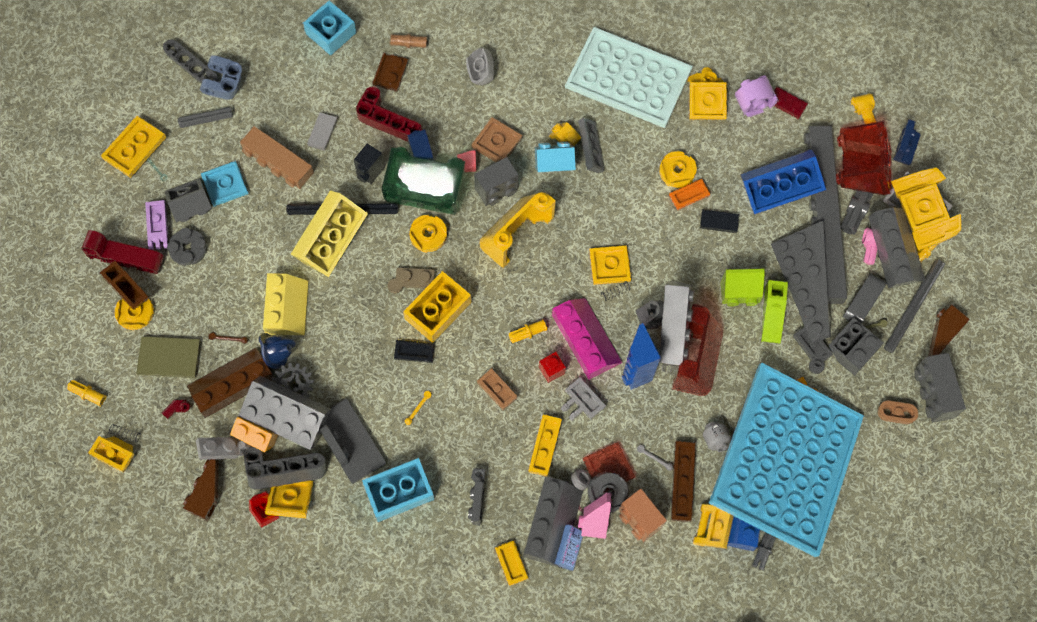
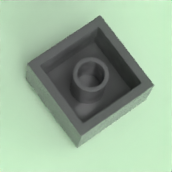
(496, 182)

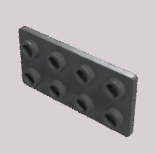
(351, 442)

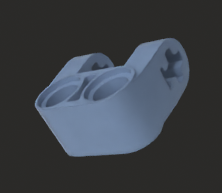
(217, 89)

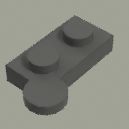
(816, 352)

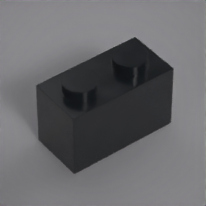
(369, 164)

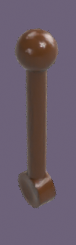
(212, 336)

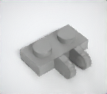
(584, 398)

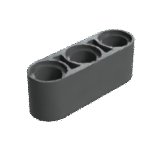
(865, 299)

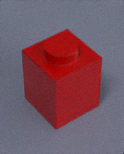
(552, 367)

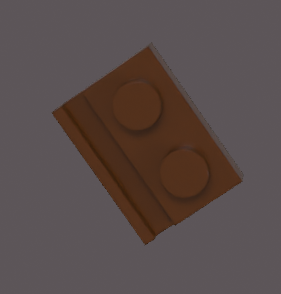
(390, 72)

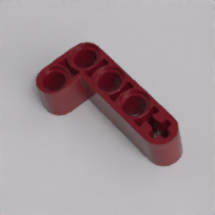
(376, 112)
(98, 247)

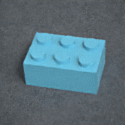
(398, 490)

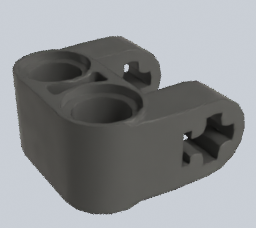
(651, 314)

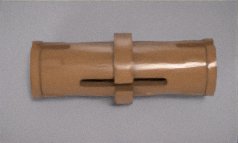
(408, 41)

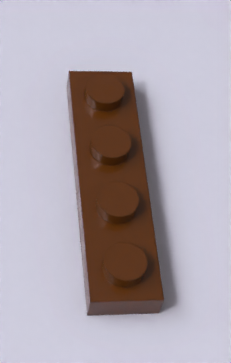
(683, 481)

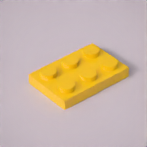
(133, 146)

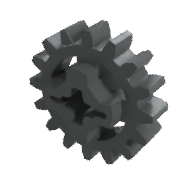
(295, 371)

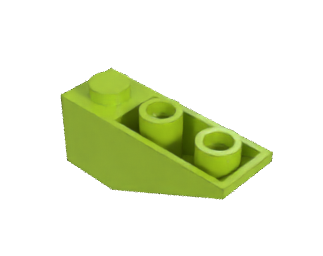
(774, 311)

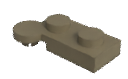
(410, 279)

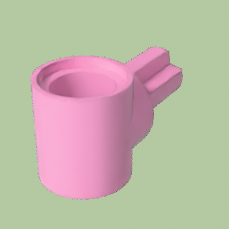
(871, 248)

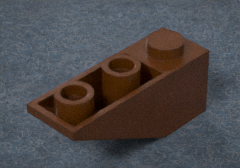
(205, 492)

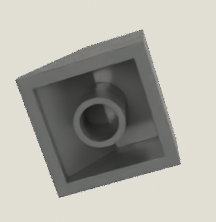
(187, 200)

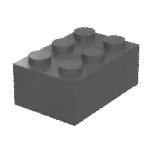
(939, 388)

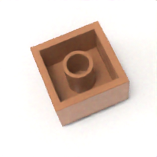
(641, 516)

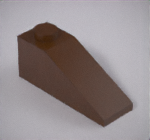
(946, 328)

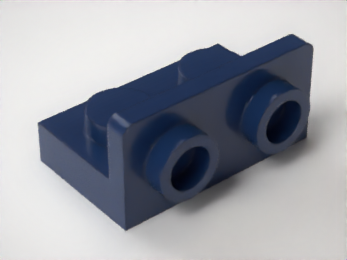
(907, 144)

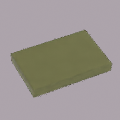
(168, 357)

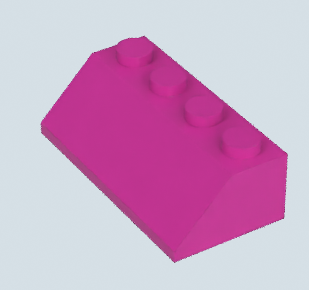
(585, 337)

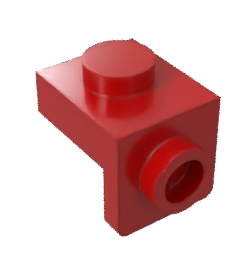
(257, 507)

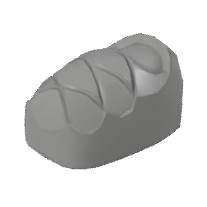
(480, 66)

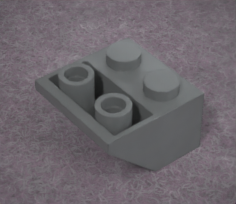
(854, 346)

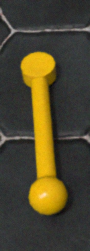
(408, 421)

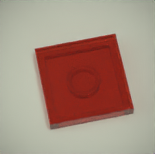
(609, 460)

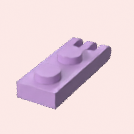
(156, 224)

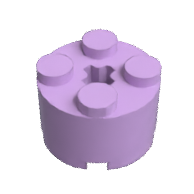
(755, 96)

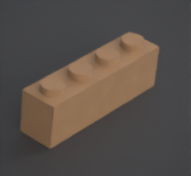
(276, 157)

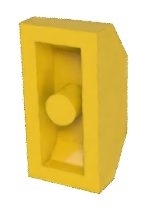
(112, 452)

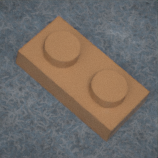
(497, 389)

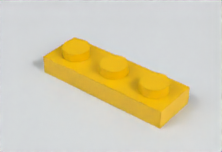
(545, 445)

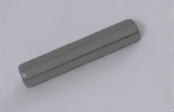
(205, 117)

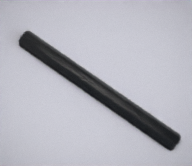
(370, 208)

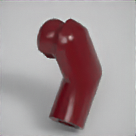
(176, 406)

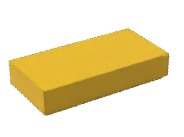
(511, 563)

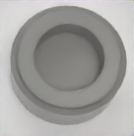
(580, 479)

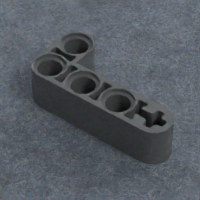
(282, 471)

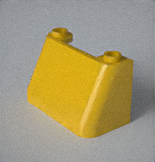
(498, 238)

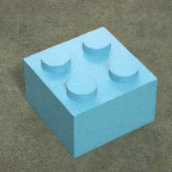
(329, 27)
(554, 158)

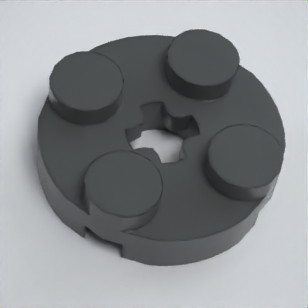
(187, 257)
(612, 481)

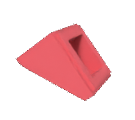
(470, 160)

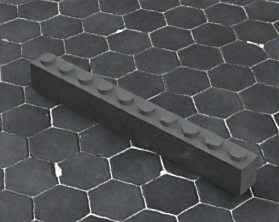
(826, 209)

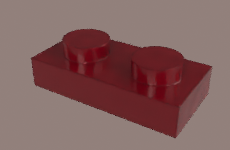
(789, 103)

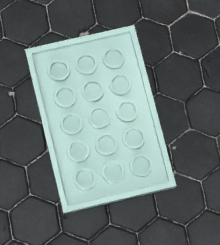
(628, 77)

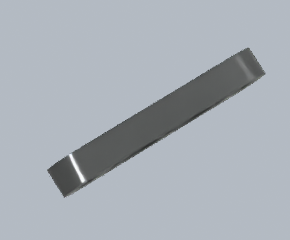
(190, 64)

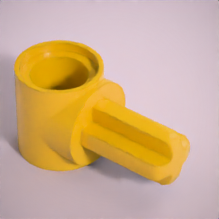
(864, 106)

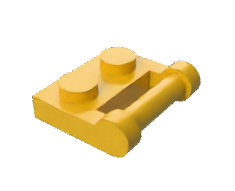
(718, 529)

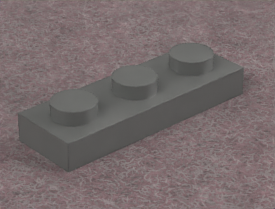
(591, 145)

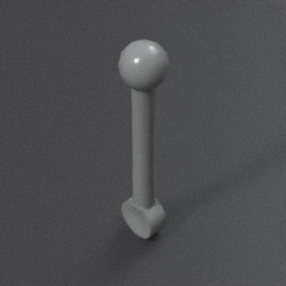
(641, 449)

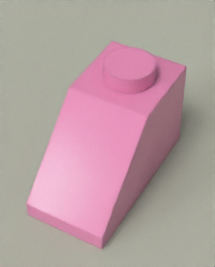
(596, 517)

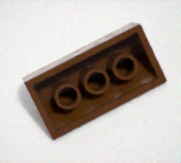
(228, 382)

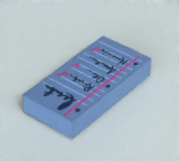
(569, 547)

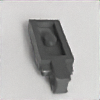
(477, 495)

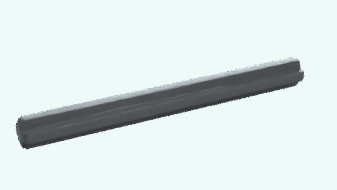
(914, 306)

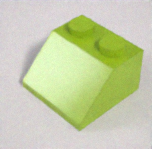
(742, 286)

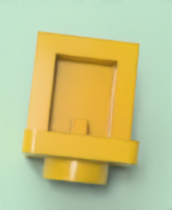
(565, 133)

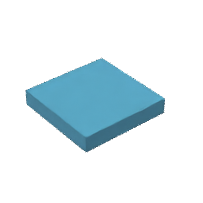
(224, 183)

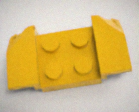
(926, 208)

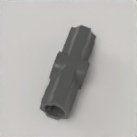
(856, 212)

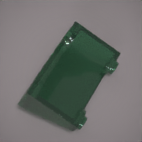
(423, 182)

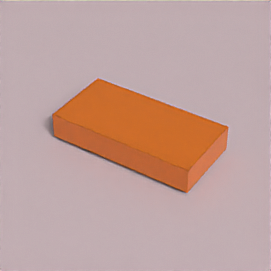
(689, 194)

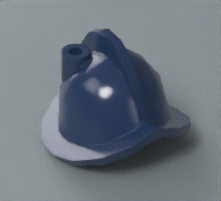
(275, 349)

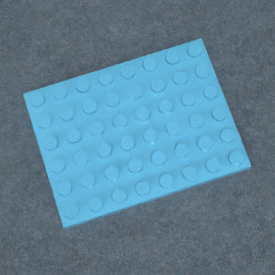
(787, 460)

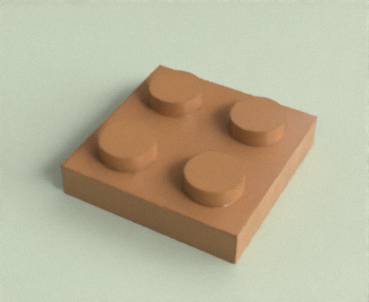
(496, 140)

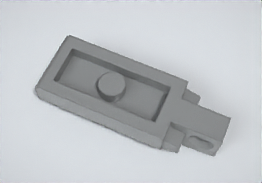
(220, 448)

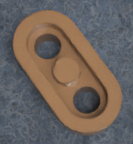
(897, 412)

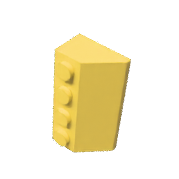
(329, 233)

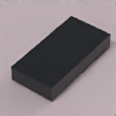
(719, 221)
(414, 351)

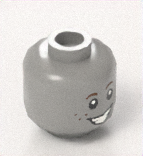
(717, 436)

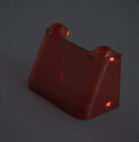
(866, 158)
(698, 375)

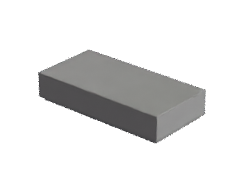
(322, 131)

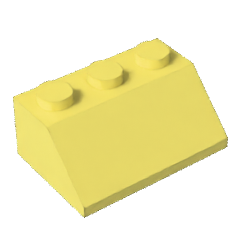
(285, 304)

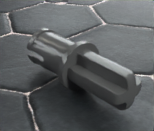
(764, 551)

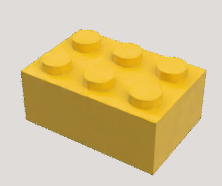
(437, 307)

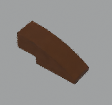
(124, 285)

